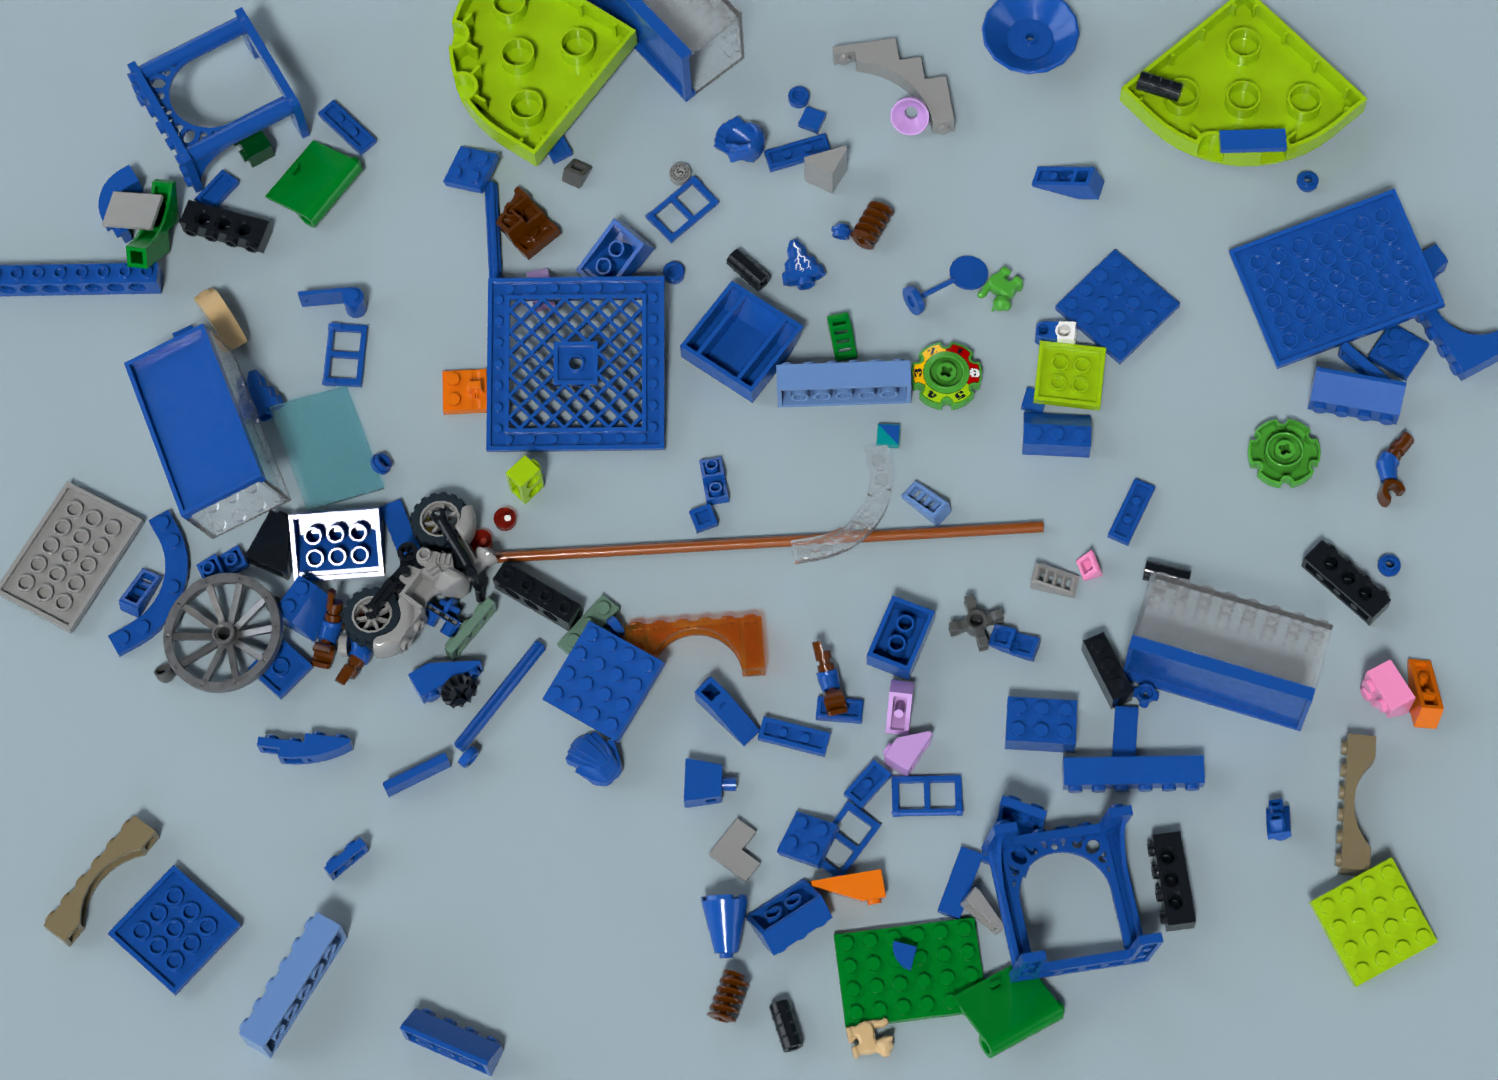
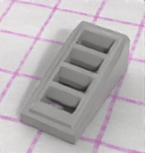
(1055, 573)
(980, 909)

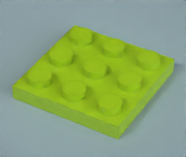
(1069, 375)

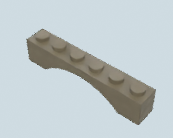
(1354, 851)
(69, 918)

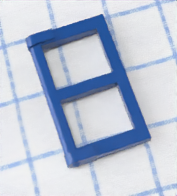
(693, 181)
(360, 356)
(956, 779)
(855, 849)

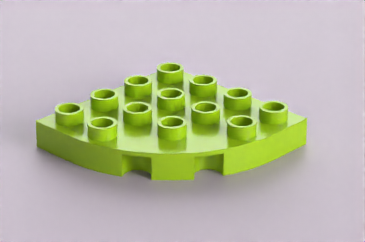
(533, 66)
(1245, 75)

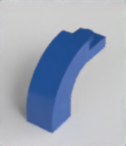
(121, 181)

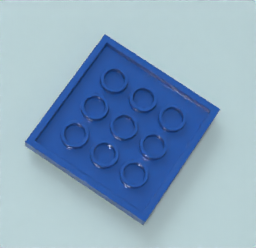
(1117, 306)
(603, 681)
(174, 930)

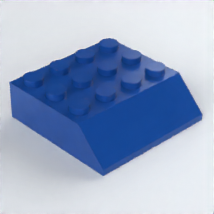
(741, 341)

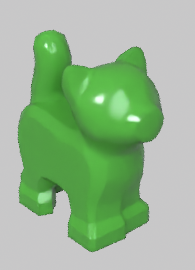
(1002, 288)

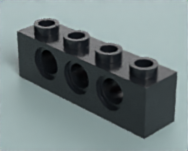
(197, 213)
(537, 596)
(1366, 609)
(1171, 845)

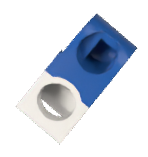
(1056, 332)

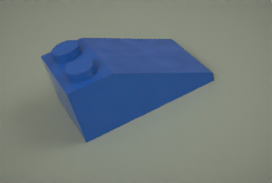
(616, 252)

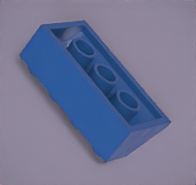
(1356, 396)
(452, 1041)

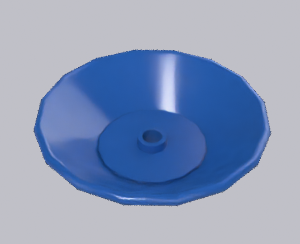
(1045, 21)

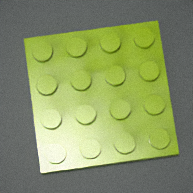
(1373, 922)

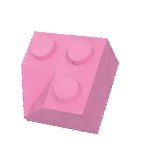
(1387, 690)

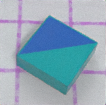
(888, 435)

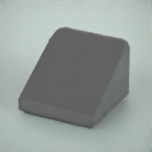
(576, 173)

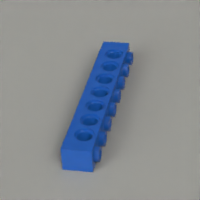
(79, 279)

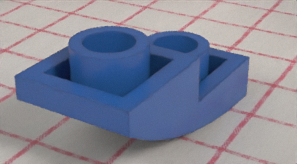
(714, 481)
(229, 562)

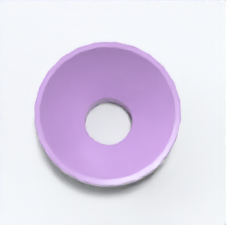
(906, 124)

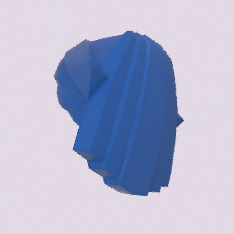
(740, 140)
(595, 759)

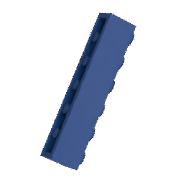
(1133, 773)

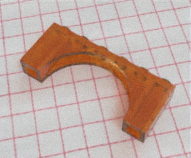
(740, 635)

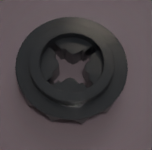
(462, 682)

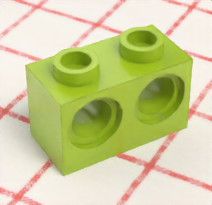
(525, 479)

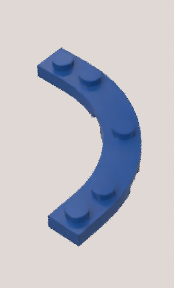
(173, 586)

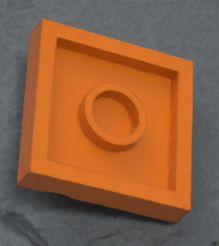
(464, 391)

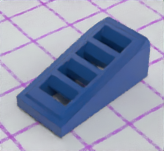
(134, 605)

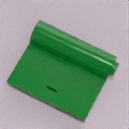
(315, 182)
(1008, 1011)

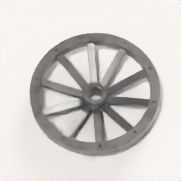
(220, 630)

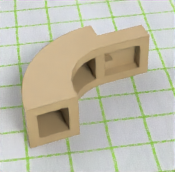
(220, 318)

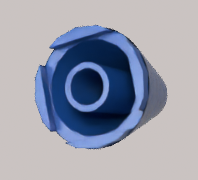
(725, 921)

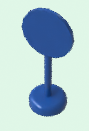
(964, 272)

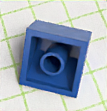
(304, 608)

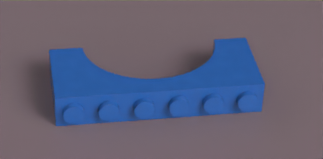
(1463, 351)

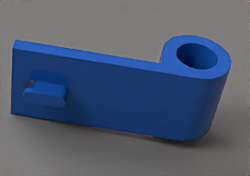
(351, 298)

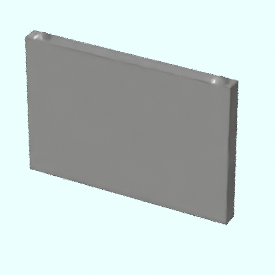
(132, 210)

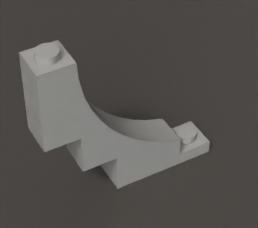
(883, 60)

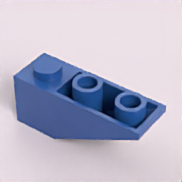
(431, 677)
(726, 711)

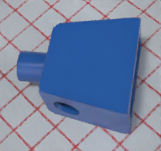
(705, 783)

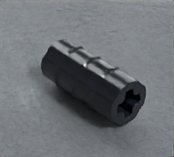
(1159, 86)
(748, 269)
(1172, 571)
(786, 1026)

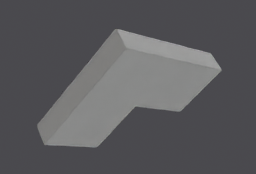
(730, 851)

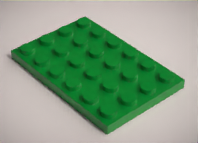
(880, 988)

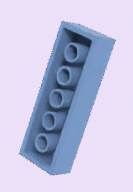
(843, 383)
(292, 985)

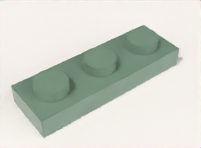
(597, 613)
(470, 628)

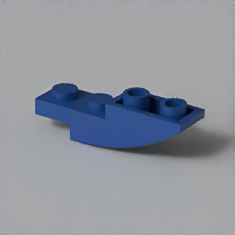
(314, 749)

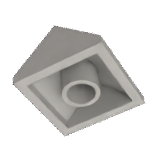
(826, 168)

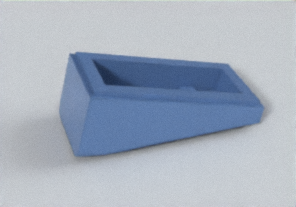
(938, 510)

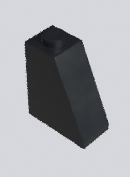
(272, 546)

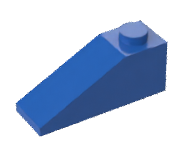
(1070, 181)

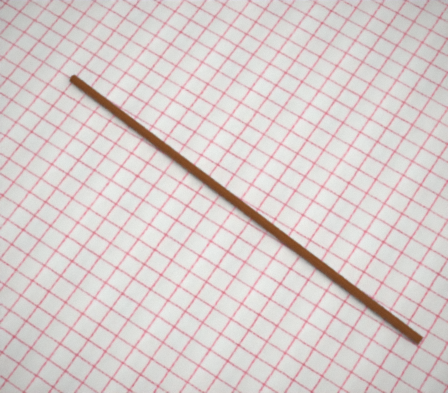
(761, 542)

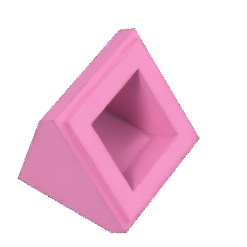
(1089, 566)

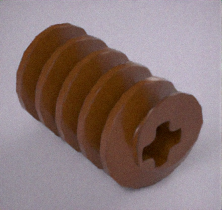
(870, 224)
(728, 996)

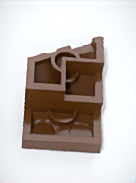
(526, 225)

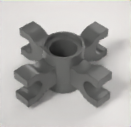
(959, 627)

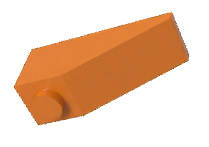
(1427, 704)
(858, 886)

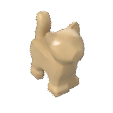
(867, 1041)

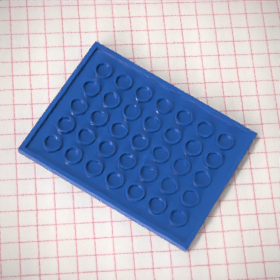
(1336, 278)

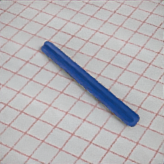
(493, 235)
(499, 696)

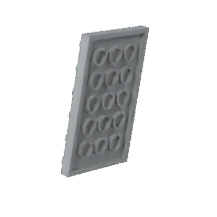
(69, 557)

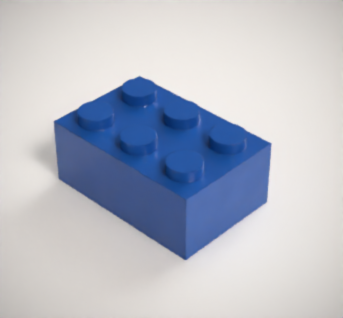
(900, 637)
(1041, 724)

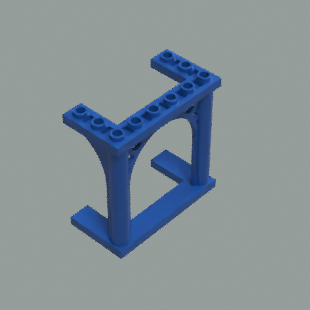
(198, 153)
(1110, 835)

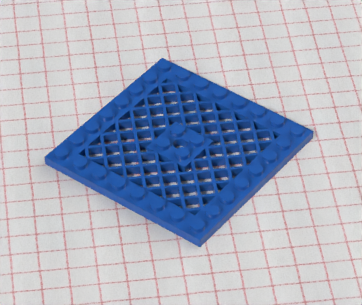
(584, 289)

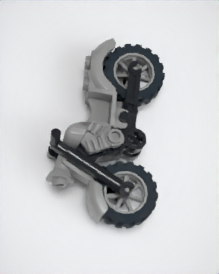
(420, 577)

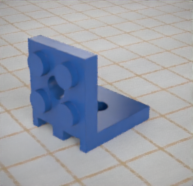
(1027, 818)

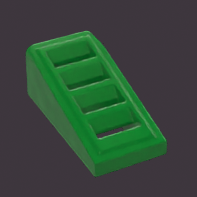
(839, 323)

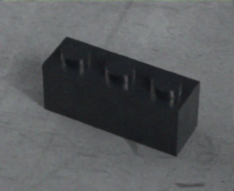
(1107, 670)

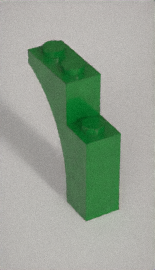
(153, 244)

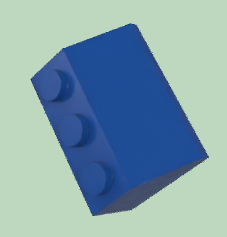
(1056, 434)
(789, 917)

